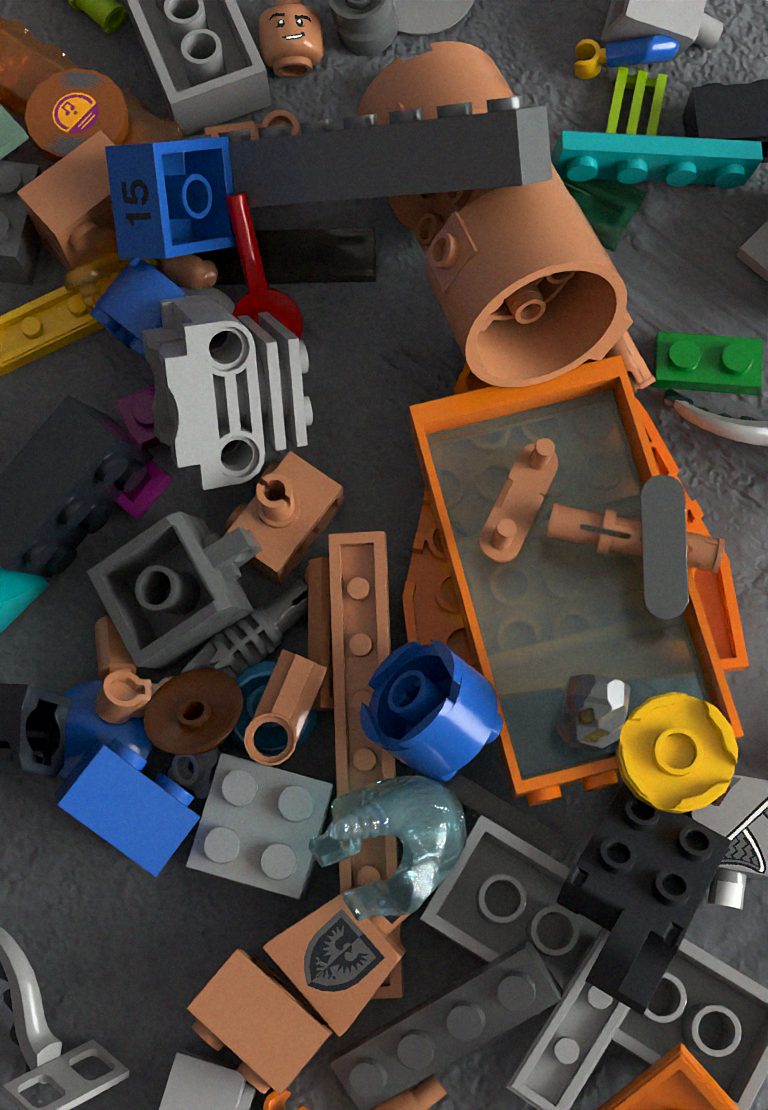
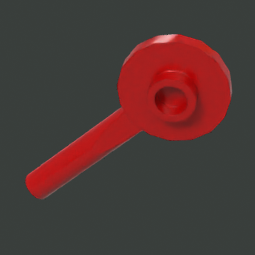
(259, 296)

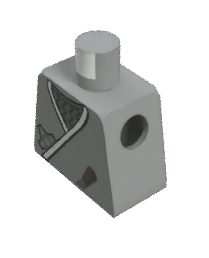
(743, 819)

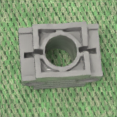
(225, 388)

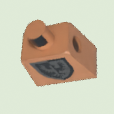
(338, 959)

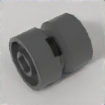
(365, 25)

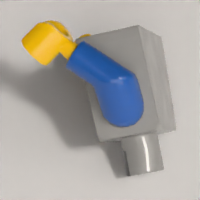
(647, 34)

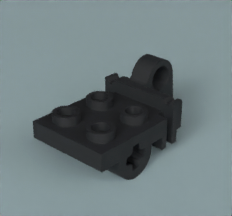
(644, 886)

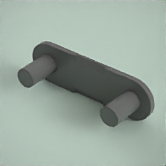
(664, 547)

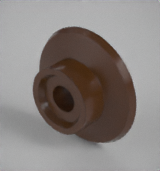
(193, 712)

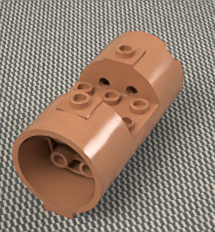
(506, 263)

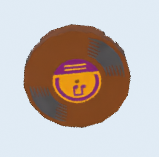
(72, 109)

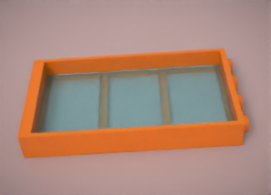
(558, 601)

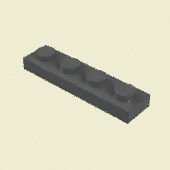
(446, 1026)

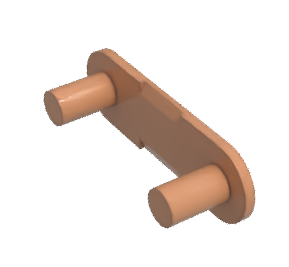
(519, 501)

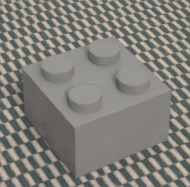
(261, 827)

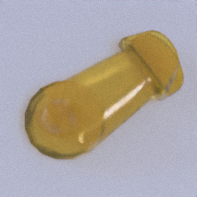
(94, 272)

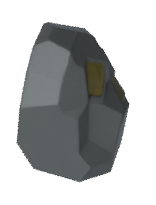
(592, 711)

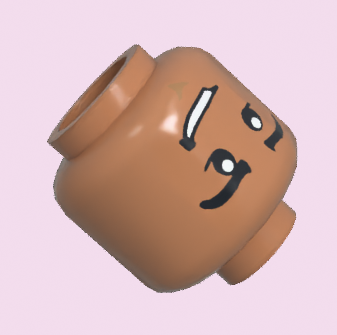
(290, 38)

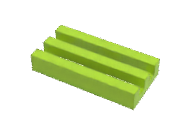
(640, 84)

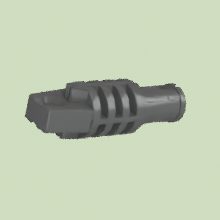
(252, 636)

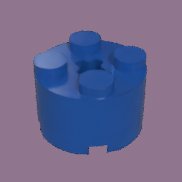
(134, 303)
(430, 709)

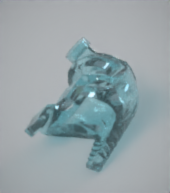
(419, 813)

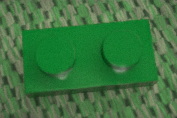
(707, 363)

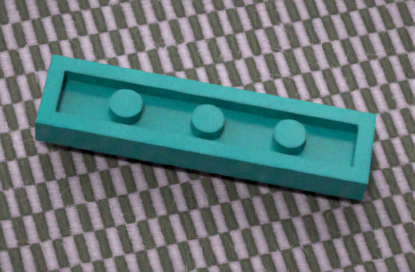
(655, 159)

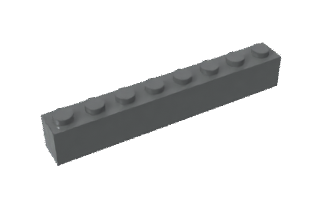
(394, 159)

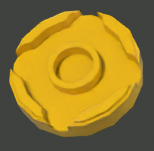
(676, 753)

